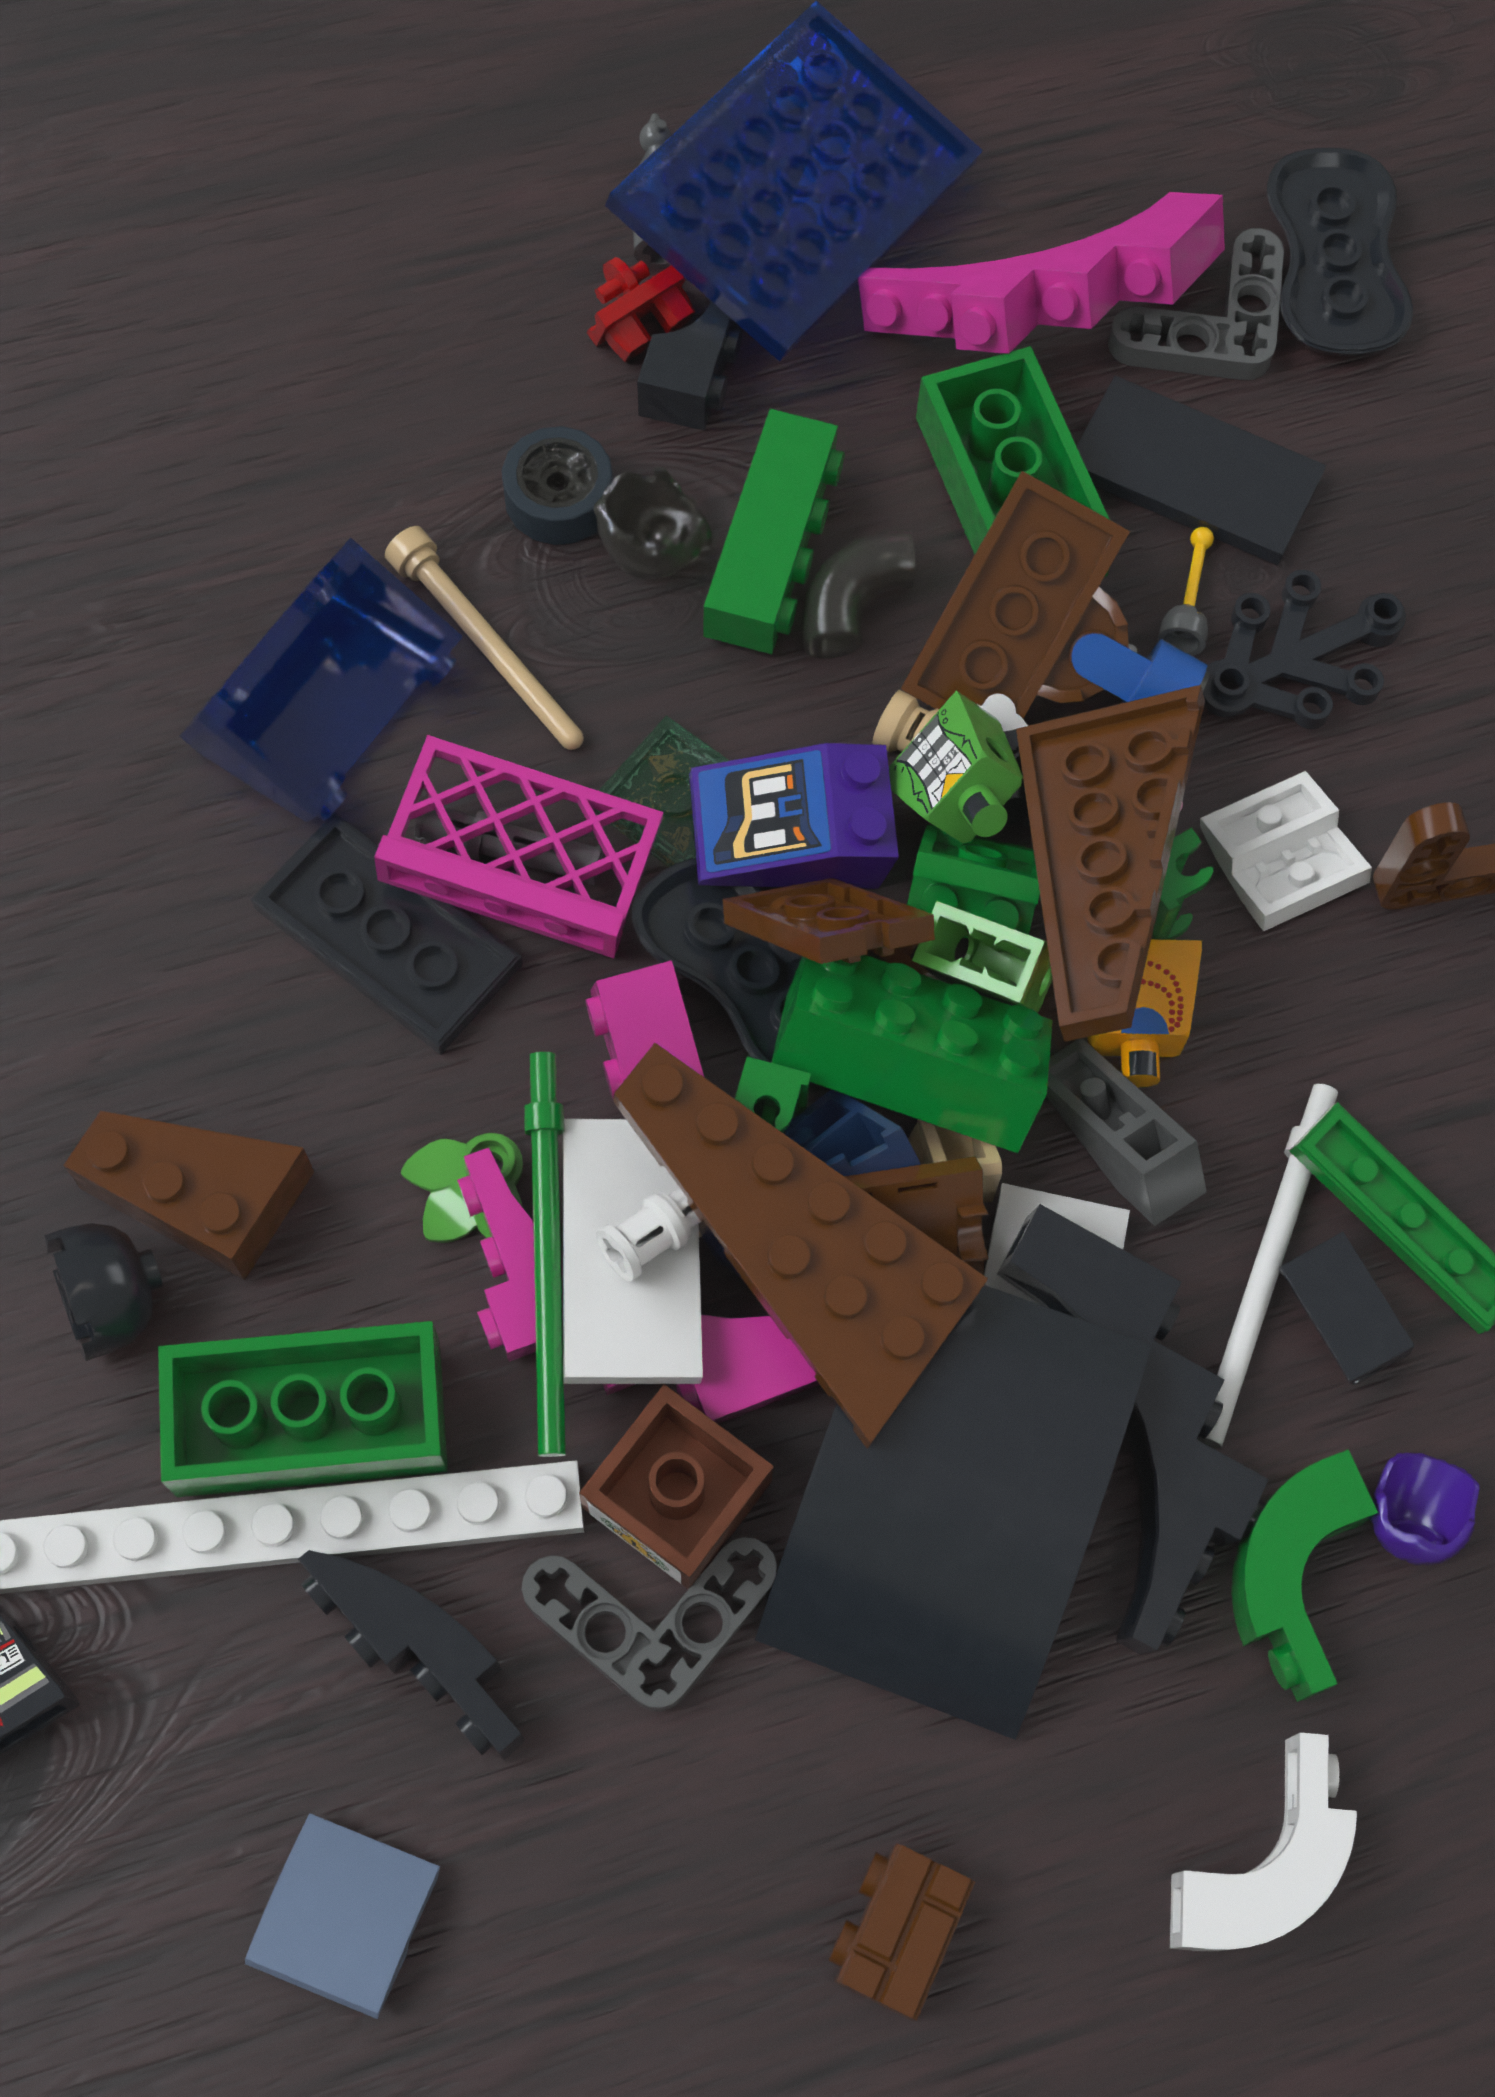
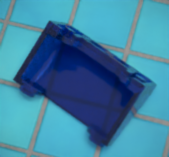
(323, 684)

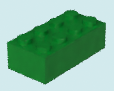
(988, 427)
(918, 1047)
(301, 1409)

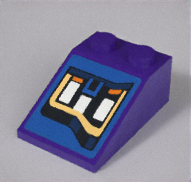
(795, 818)

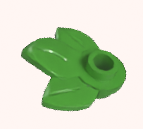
(437, 1171)

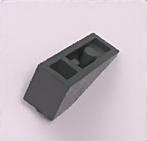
(1125, 1133)

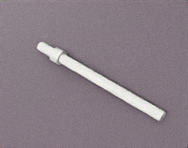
(1266, 1267)

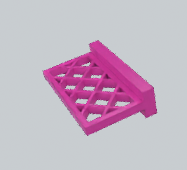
(506, 895)

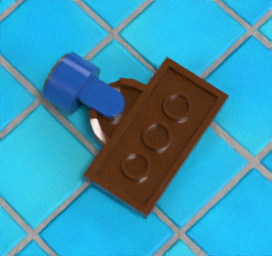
(1037, 620)

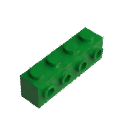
(771, 532)

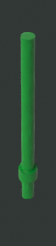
(544, 1123)

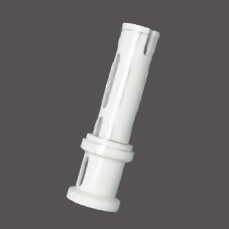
(647, 1233)

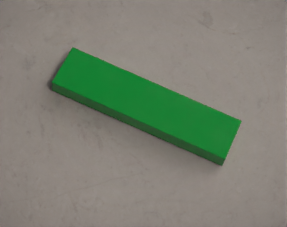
(1402, 1214)

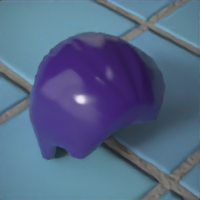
(1424, 1508)

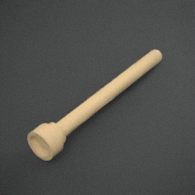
(415, 556)

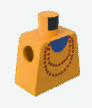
(1161, 1012)

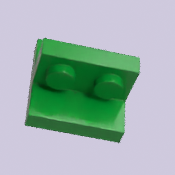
(976, 877)

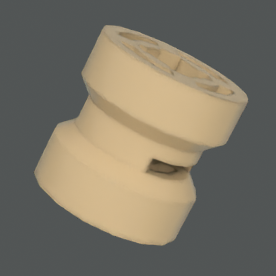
(901, 722)

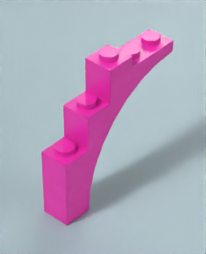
(1070, 285)
(743, 1359)

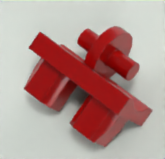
(620, 320)

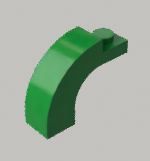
(1271, 1563)

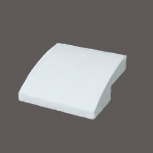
(1284, 850)

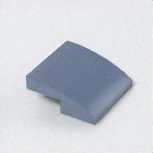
(342, 1915)

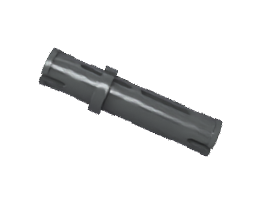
(430, 828)

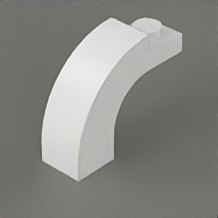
(1291, 1883)

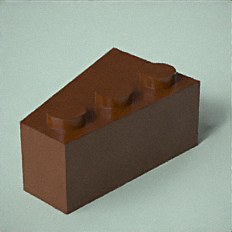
(192, 1184)

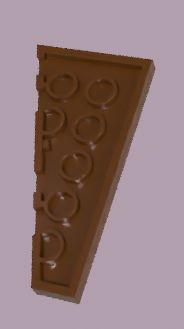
(822, 1256)

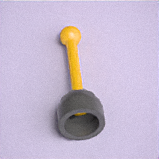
(1183, 624)

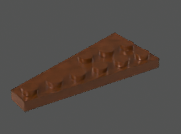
(1102, 831)

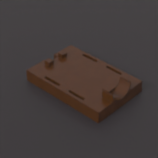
(829, 920)
(938, 1200)

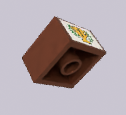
(676, 1486)

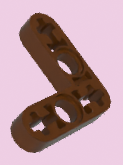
(1431, 862)

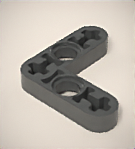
(1222, 335)
(641, 1642)

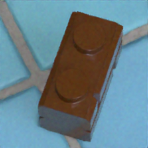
(902, 1930)

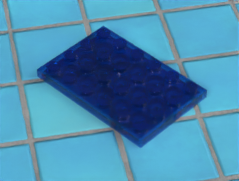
(794, 180)

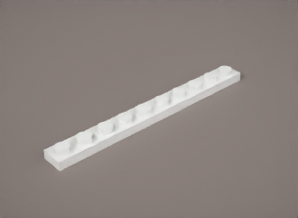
(286, 1524)

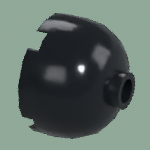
(103, 1285)

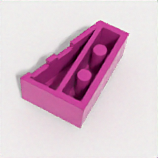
(637, 1012)

